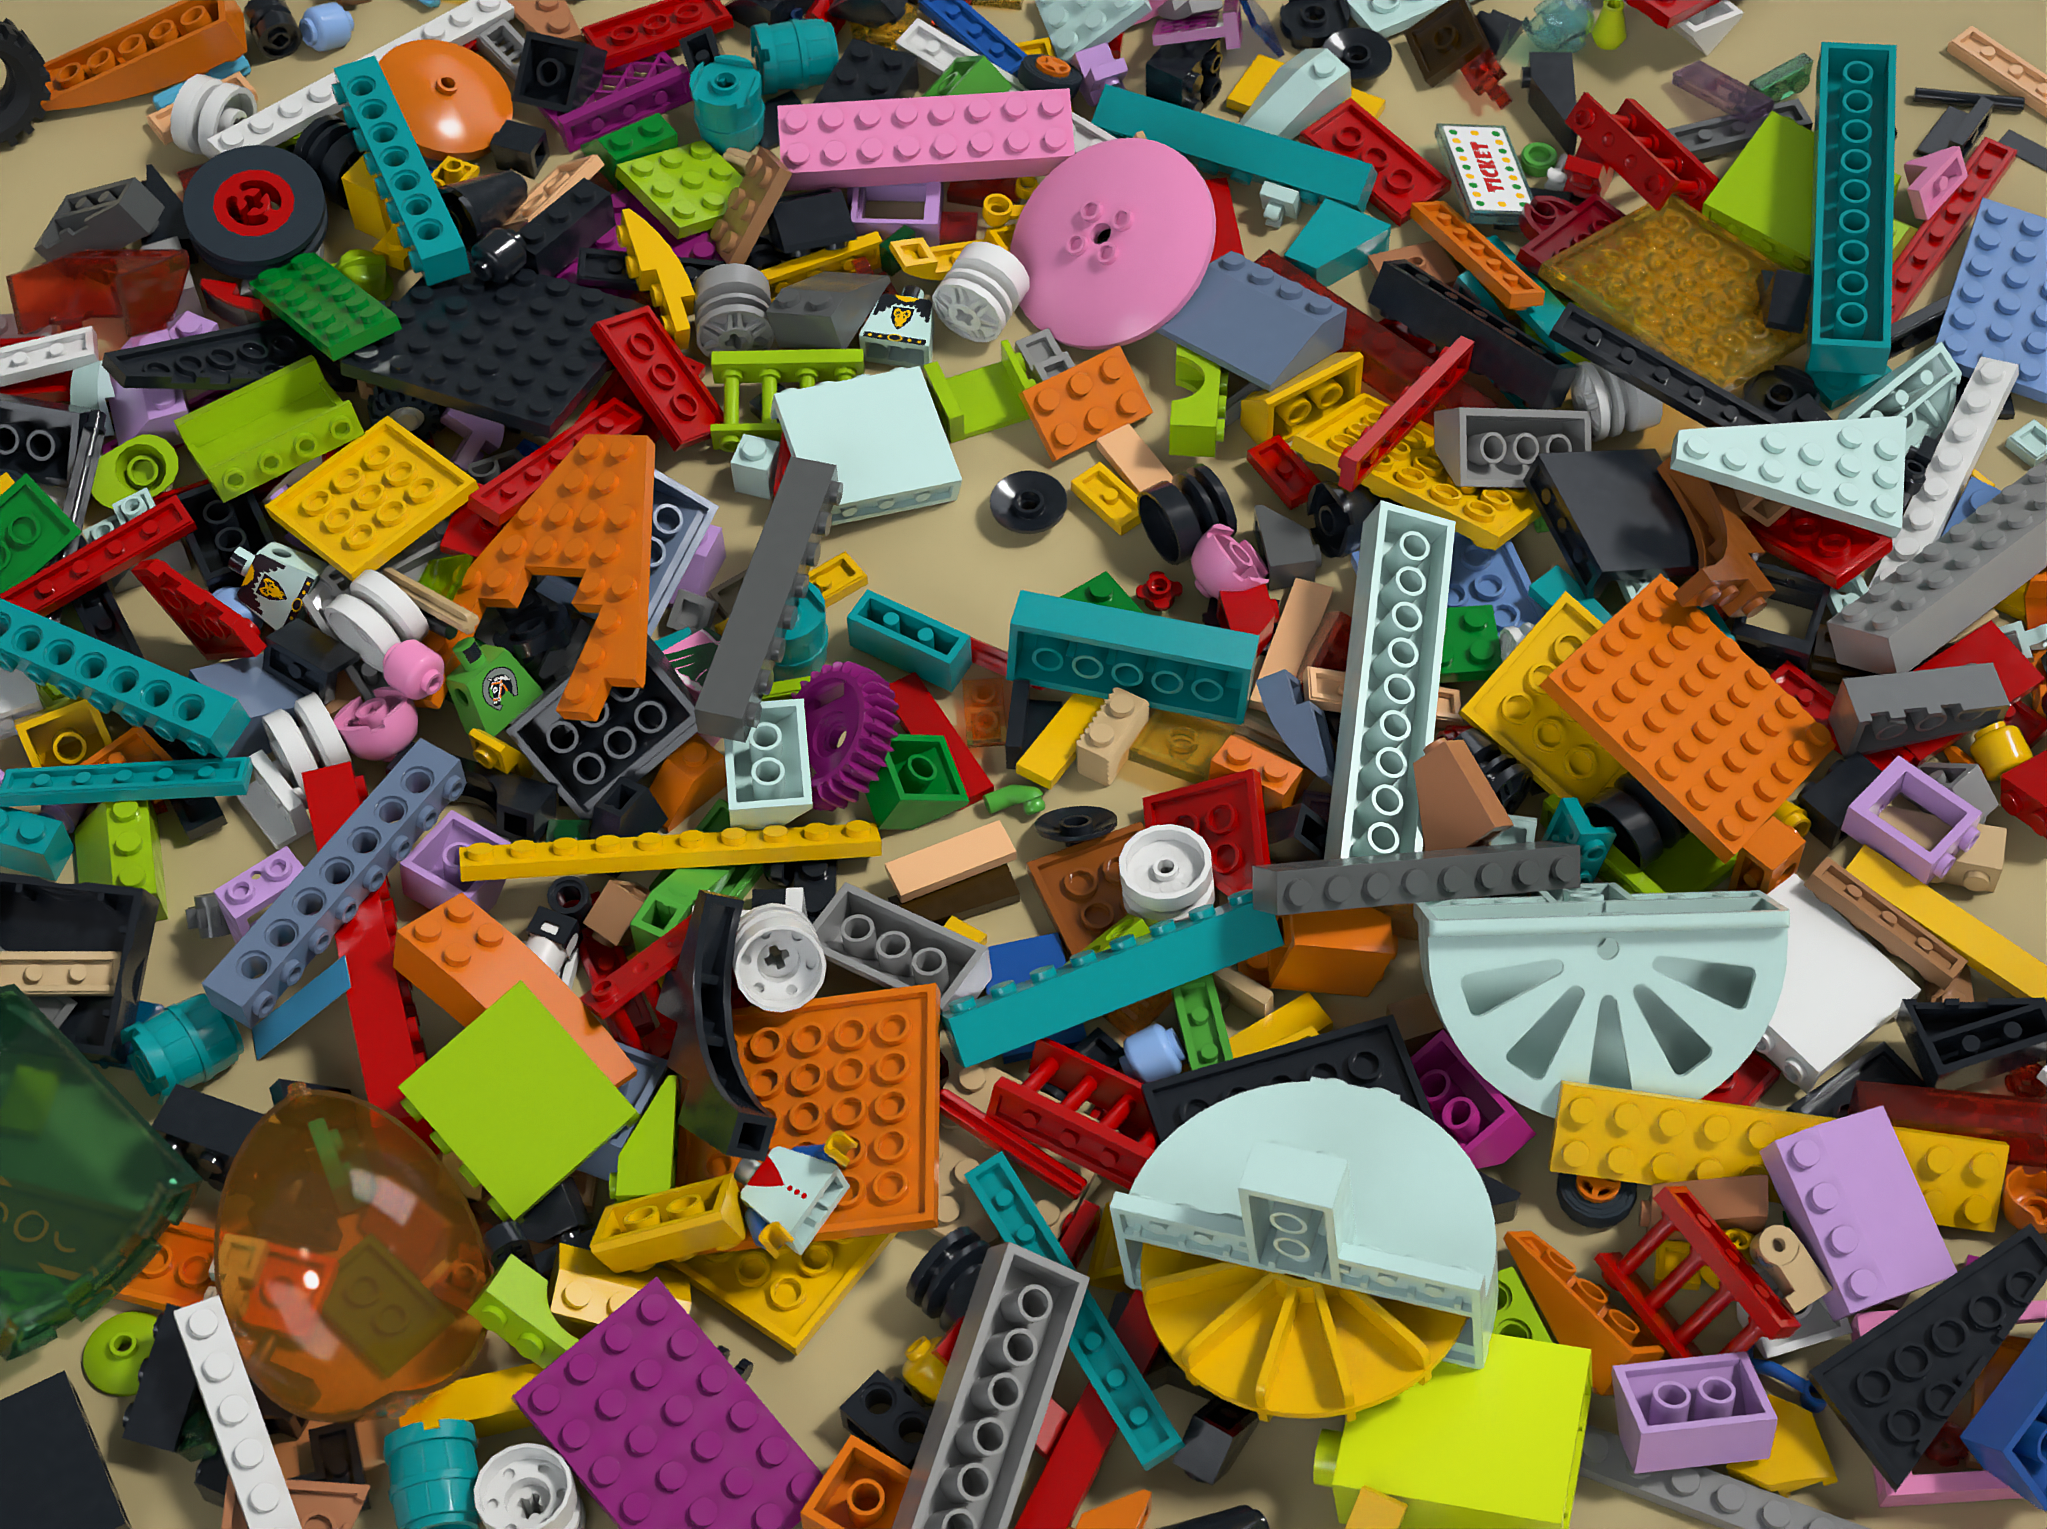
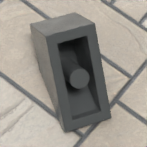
(1284, 549)

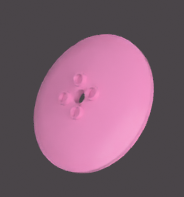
(1148, 266)

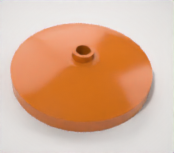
(447, 97)

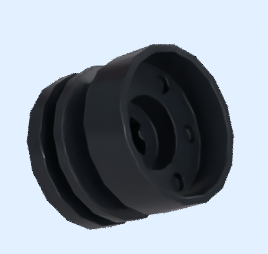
(330, 152)
(1183, 511)
(1507, 778)
(1638, 819)
(948, 1276)

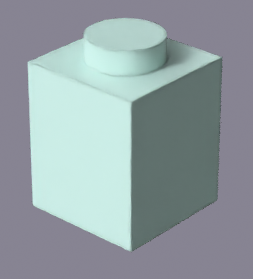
(755, 466)

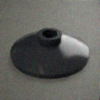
(1362, 51)
(1028, 491)
(1076, 824)

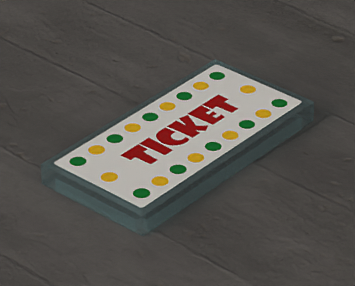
(1484, 172)

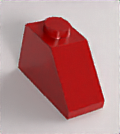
(1249, 612)

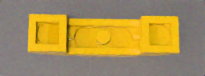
(935, 261)

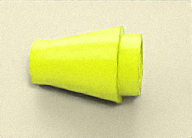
(1610, 25)

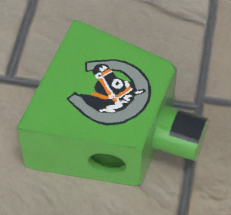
(489, 686)

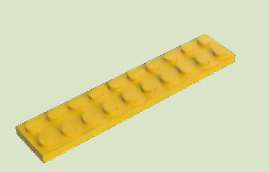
(1688, 1139)

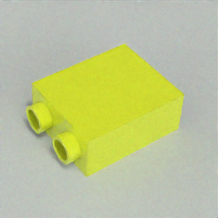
(1472, 1442)

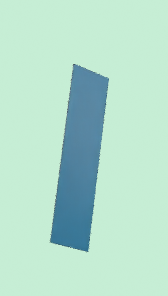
(301, 1007)

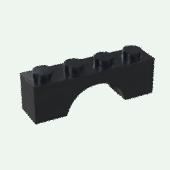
(515, 801)

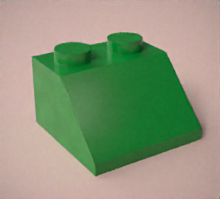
(631, 142)
(916, 783)

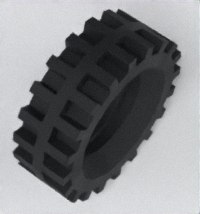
(23, 83)

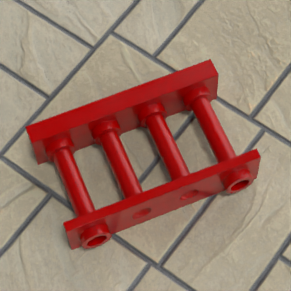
(1642, 152)
(639, 975)
(1068, 1132)
(1710, 1248)

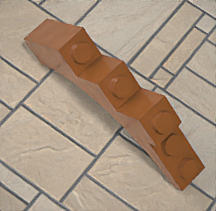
(1724, 546)

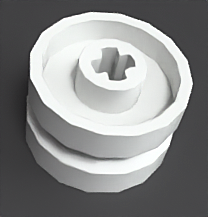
(205, 109)
(375, 617)
(310, 743)
(1166, 873)

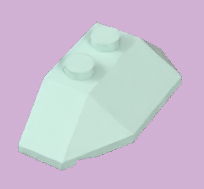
(1916, 390)

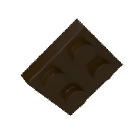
(1446, 40)

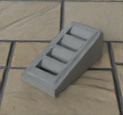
(493, 36)

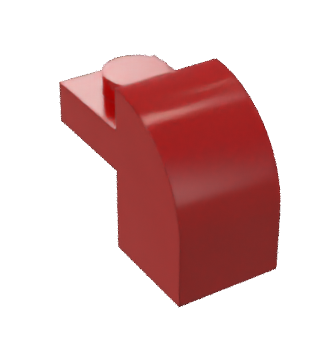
(1587, 173)

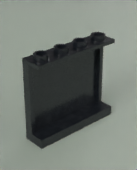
(1612, 516)
(53, 1463)

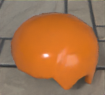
(2025, 1199)

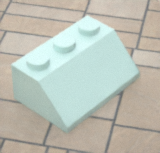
(771, 770)

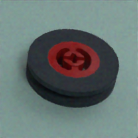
(245, 184)

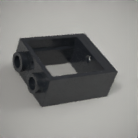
(1772, 648)

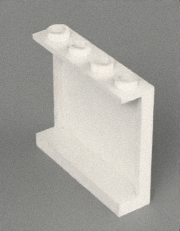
(1832, 989)

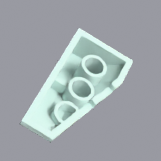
(1300, 94)

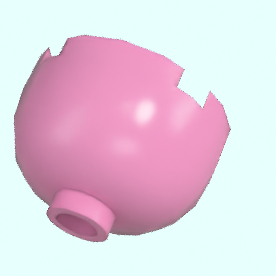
(1225, 564)
(379, 725)

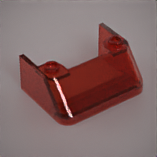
(101, 283)

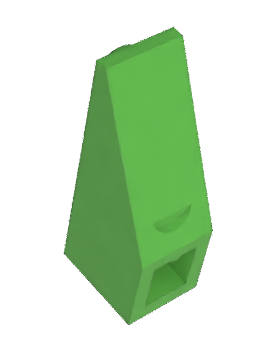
(674, 901)

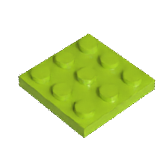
(682, 186)

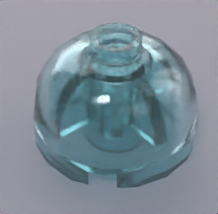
(1560, 25)

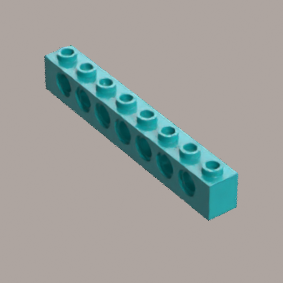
(400, 171)
(119, 682)

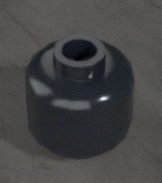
(499, 255)

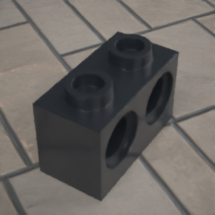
(886, 1429)

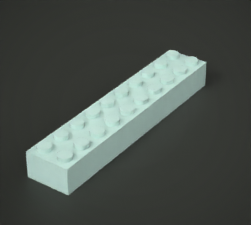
(1390, 681)

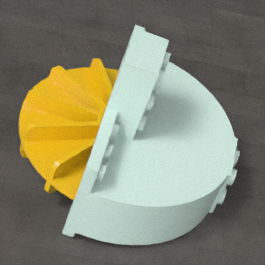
(1311, 1249)

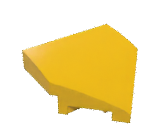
(1796, 1454)

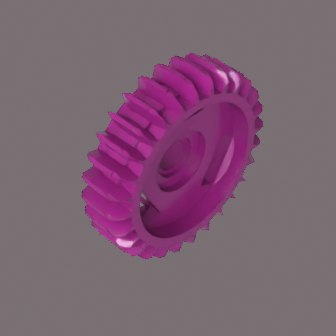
(850, 701)

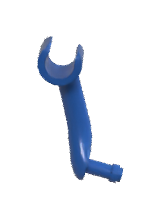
(1786, 1376)

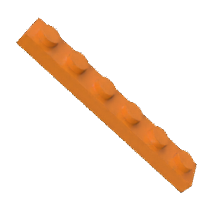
(1478, 255)

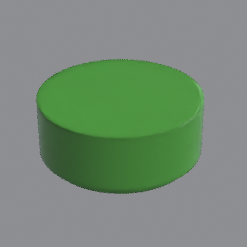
(1537, 159)

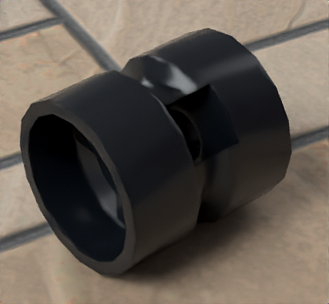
(272, 27)

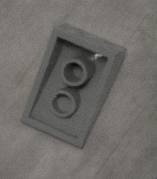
(824, 309)

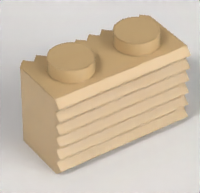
(1110, 735)

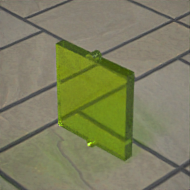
(446, 574)

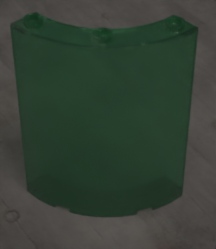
(79, 1182)

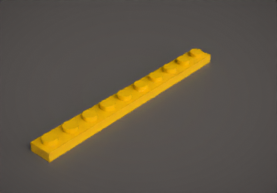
(659, 852)

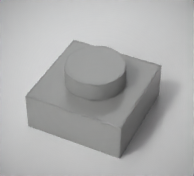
(692, 611)

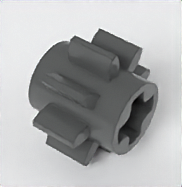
(207, 917)

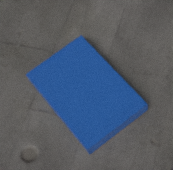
(1015, 962)

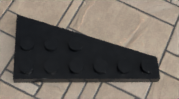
(1917, 1365)

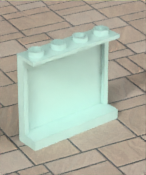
(878, 435)

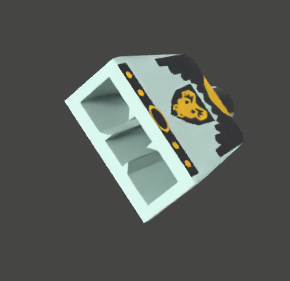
(900, 330)
(276, 581)

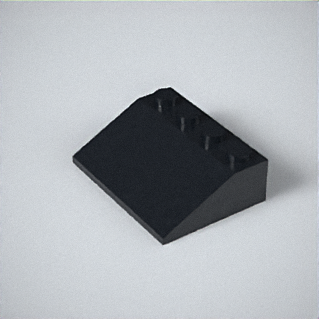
(627, 740)

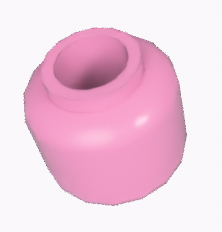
(413, 669)

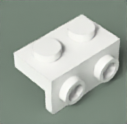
(274, 804)

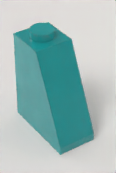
(1337, 242)

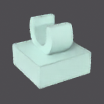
(1278, 203)

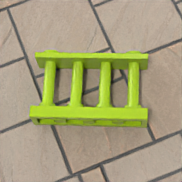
(769, 369)

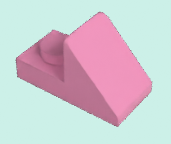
(1934, 180)

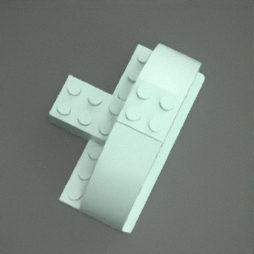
(1604, 986)

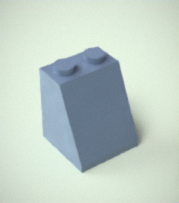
(258, 694)

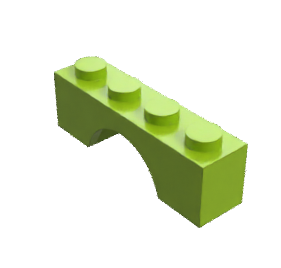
(1195, 418)
(518, 1311)

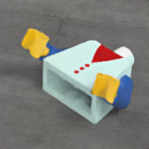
(793, 1192)

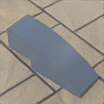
(1298, 722)

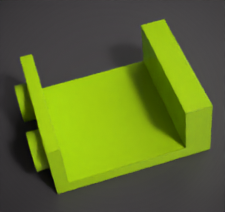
(981, 397)

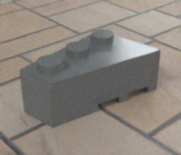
(101, 219)

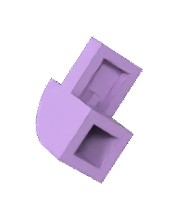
(1098, 69)
(476, 435)

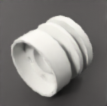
(981, 291)
(1612, 402)
(781, 980)
(528, 1490)

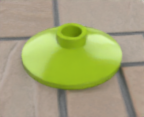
(115, 1370)

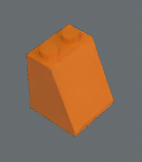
(1332, 951)

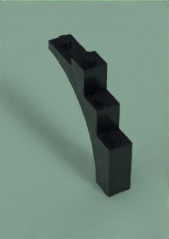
(704, 1050)

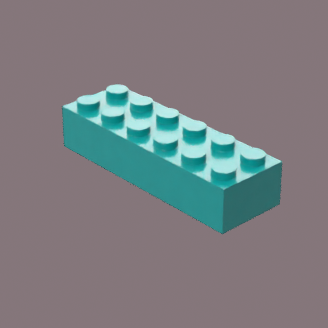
(1158, 658)

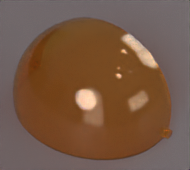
(346, 1261)

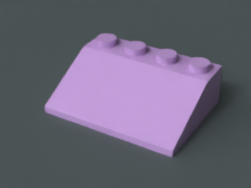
(1858, 1211)

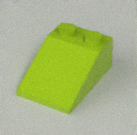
(651, 1152)

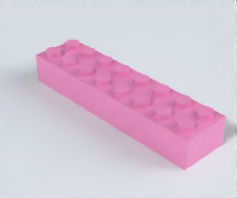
(925, 139)

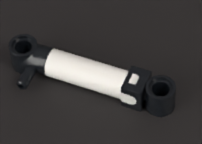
(557, 931)

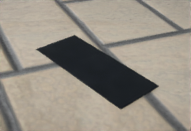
(2026, 149)

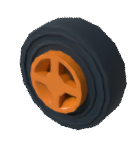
(1047, 73)
(1589, 1207)

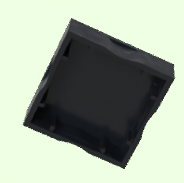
(85, 918)

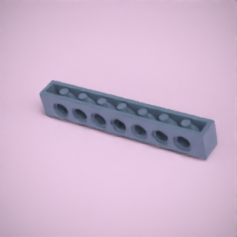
(316, 886)

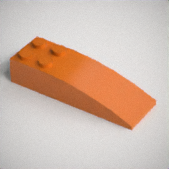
(148, 54)
(472, 960)

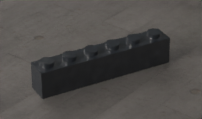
(1499, 351)

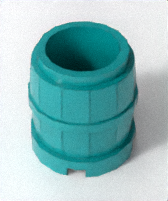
(793, 53)
(728, 103)
(808, 640)
(182, 1046)
(433, 1475)

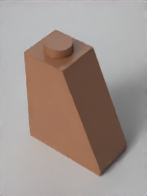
(1456, 798)
(1729, 1200)

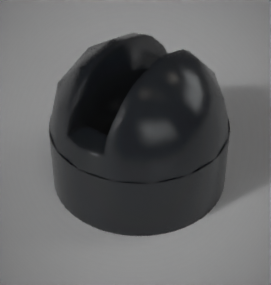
(779, 873)

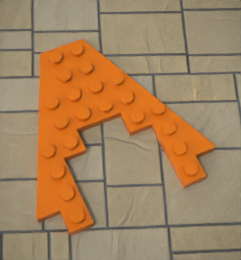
(579, 523)

